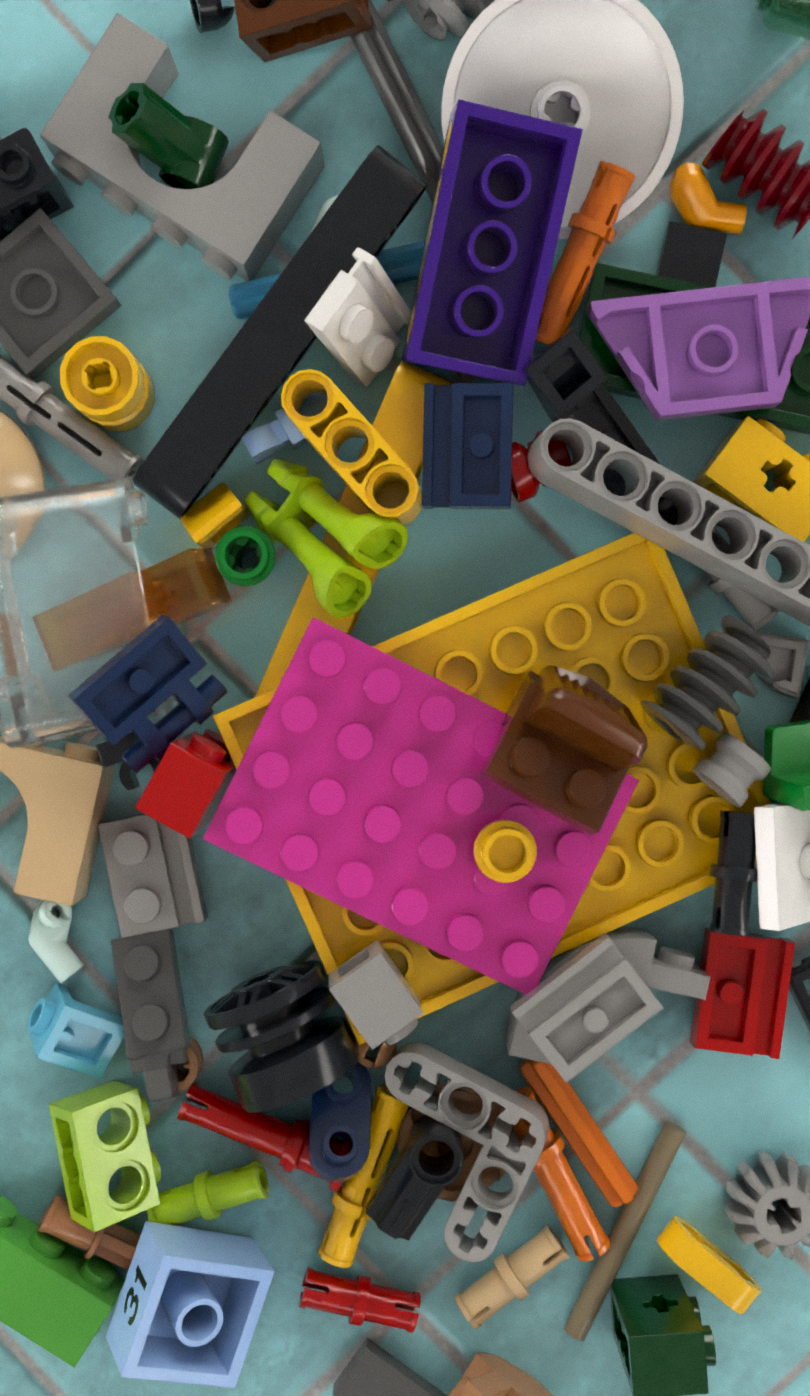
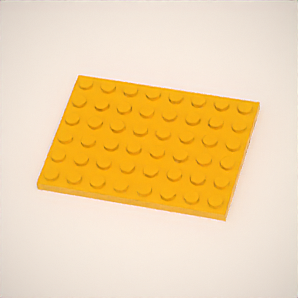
(601, 616)

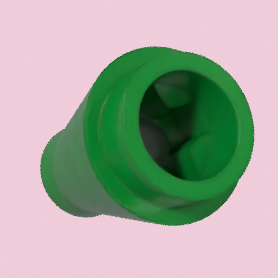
(235, 546)

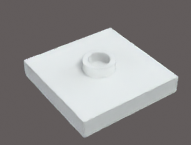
(782, 865)

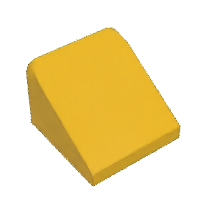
(214, 516)

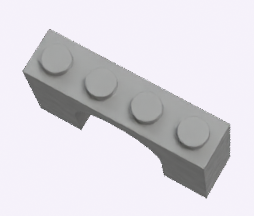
(227, 221)

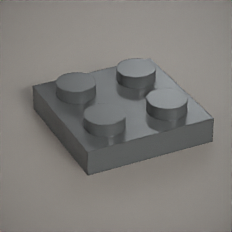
(46, 295)

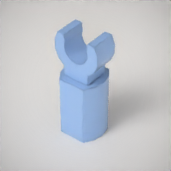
(273, 437)

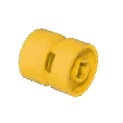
(107, 384)

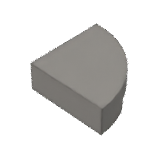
(787, 662)

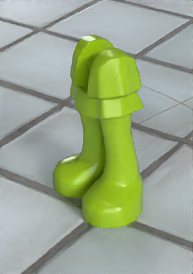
(367, 537)

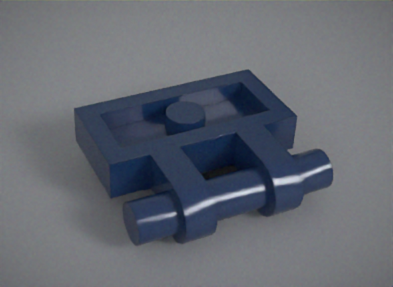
(138, 682)

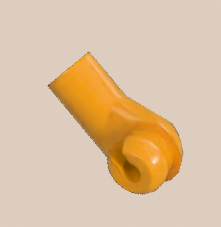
(699, 205)

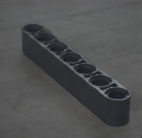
(275, 334)

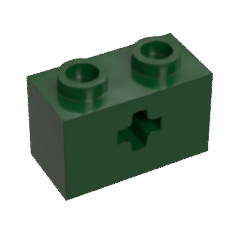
(661, 1336)

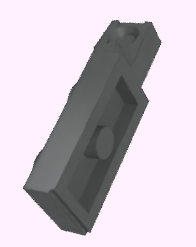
(152, 1009)

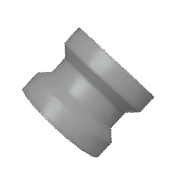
(731, 769)

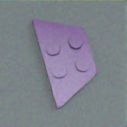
(708, 345)

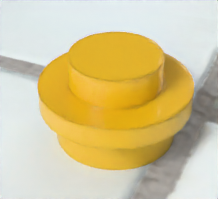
(505, 851)

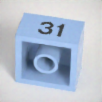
(189, 1306)

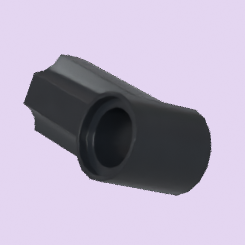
(415, 1179)

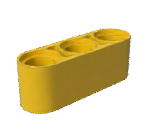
(343, 421)

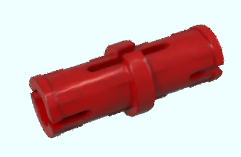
(359, 1300)

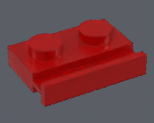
(744, 994)

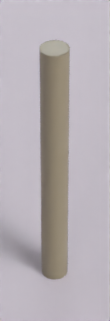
(624, 1231)

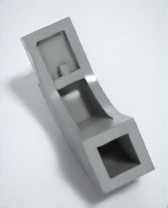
(669, 971)

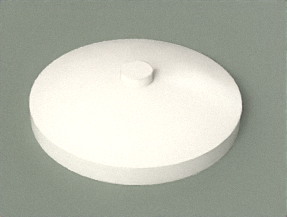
(582, 67)

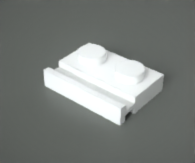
(360, 318)

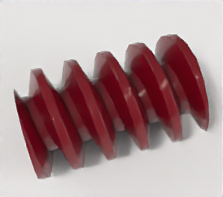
(764, 168)

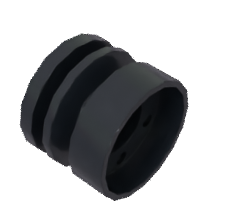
(287, 1047)

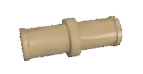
(511, 1277)

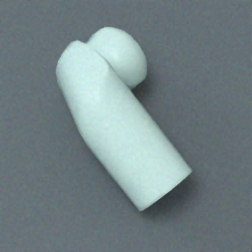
(49, 938)

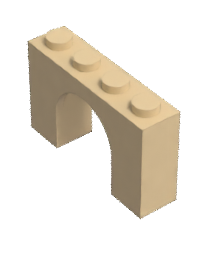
(64, 805)

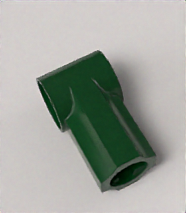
(180, 145)

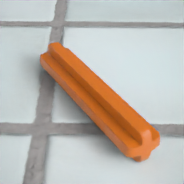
(580, 1132)

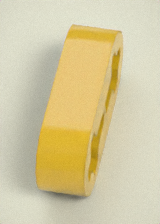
(708, 1265)

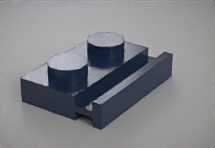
(467, 446)

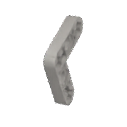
(498, 1145)

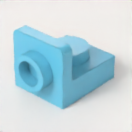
(74, 1033)

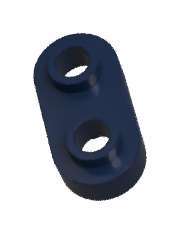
(343, 1116)

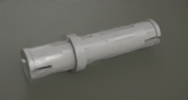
(40, 406)

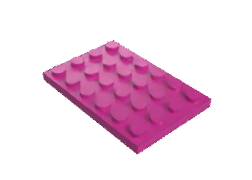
(376, 802)

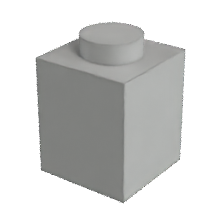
(376, 996)

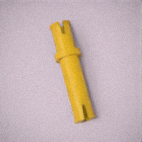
(350, 1201)

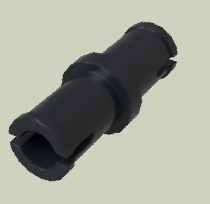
(734, 874)

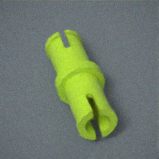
(211, 1194)

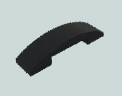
(572, 387)

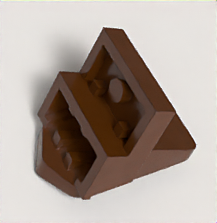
(566, 747)

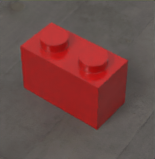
(189, 783)

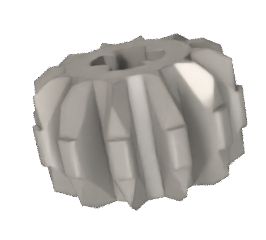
(753, 1209)

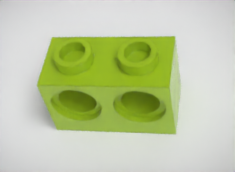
(92, 1159)

